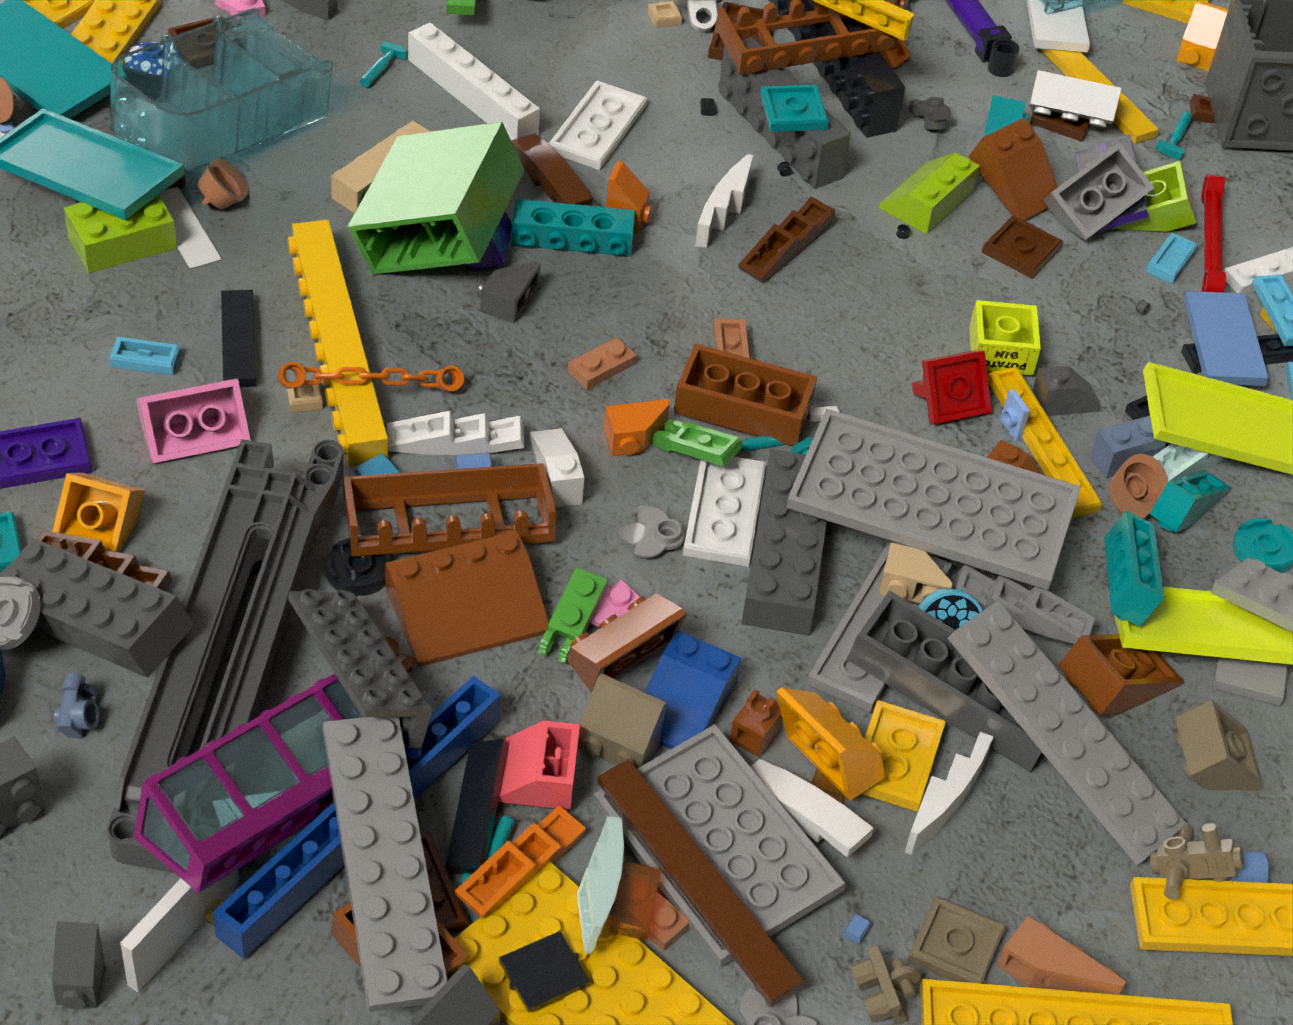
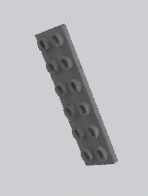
(363, 660)

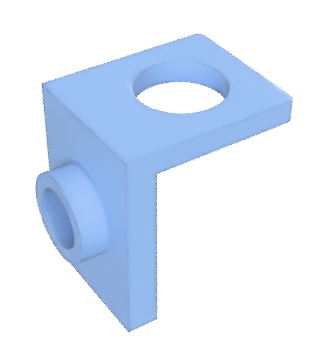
(1015, 415)

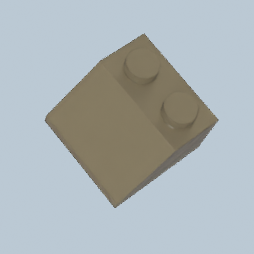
(621, 723)
(1217, 749)

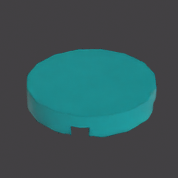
(1265, 542)

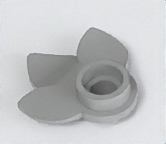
(652, 533)
(758, 1012)

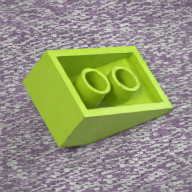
(1168, 203)

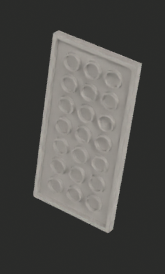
(935, 498)

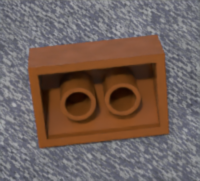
(625, 639)

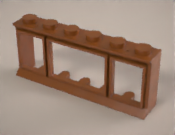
(798, 52)
(446, 487)

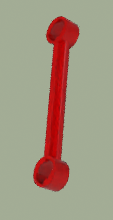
(1211, 195)

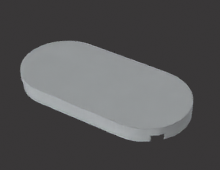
(18, 611)

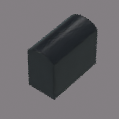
(707, 106)

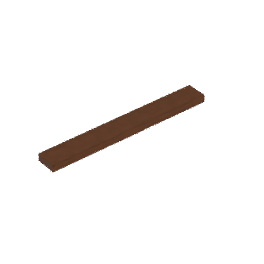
(701, 883)

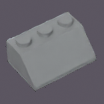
(1099, 192)

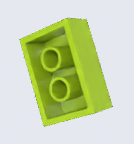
(110, 241)

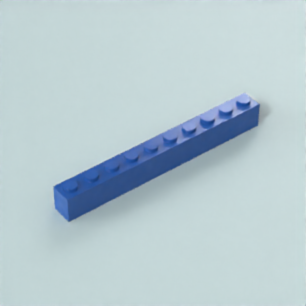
(316, 851)

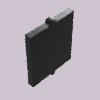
(544, 971)

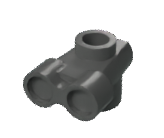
(933, 111)

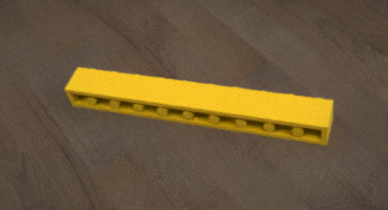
(338, 341)

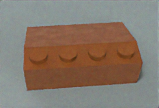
(466, 598)

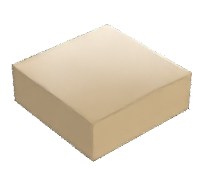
(664, 14)
(304, 398)

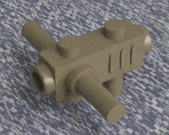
(1182, 859)

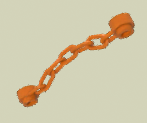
(300, 376)

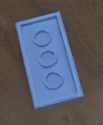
(1225, 338)

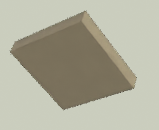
(956, 942)

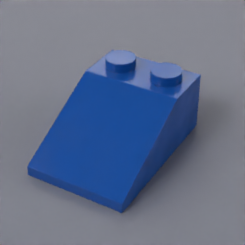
(694, 684)

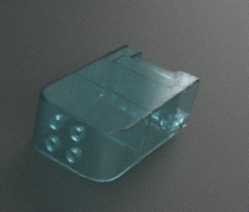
(216, 90)

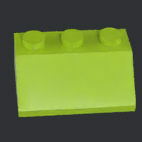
(932, 191)

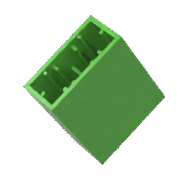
(437, 198)

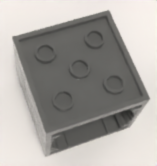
(1254, 76)

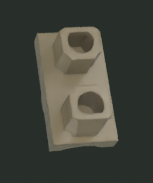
(874, 971)

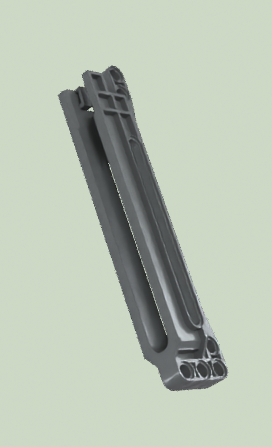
(260, 524)

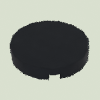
(355, 574)

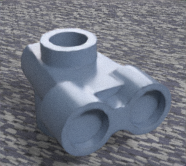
(77, 708)

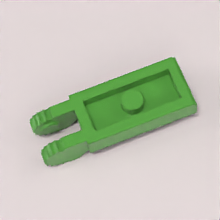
(697, 442)
(574, 611)

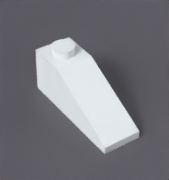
(561, 466)

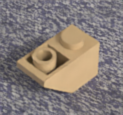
(911, 574)

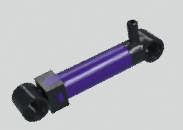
(991, 41)

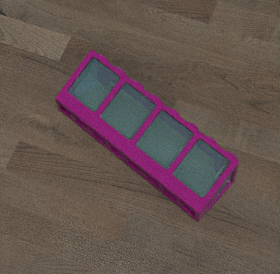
(243, 789)

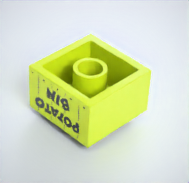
(1006, 334)

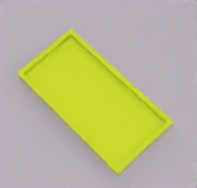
(1220, 417)
(1207, 626)

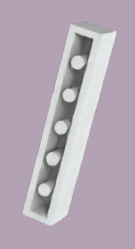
(472, 82)

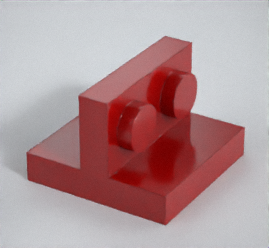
(955, 386)

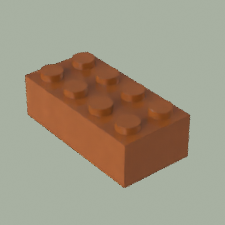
(745, 394)

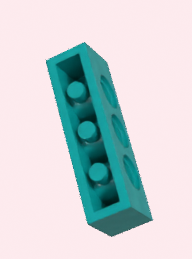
(572, 227)
(1133, 568)

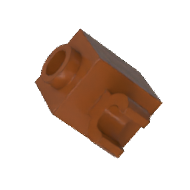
(756, 724)

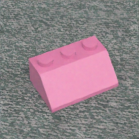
(193, 420)

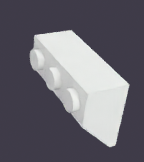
(1074, 98)

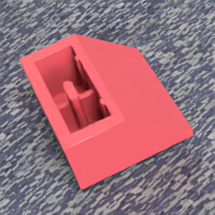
(541, 765)

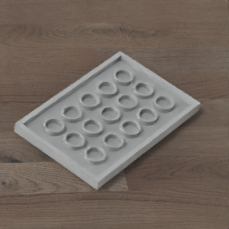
(740, 833)

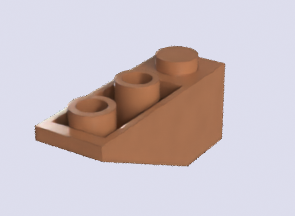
(1049, 962)

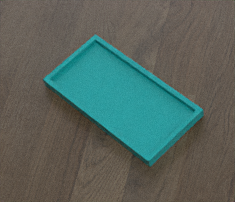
(48, 63)
(86, 163)

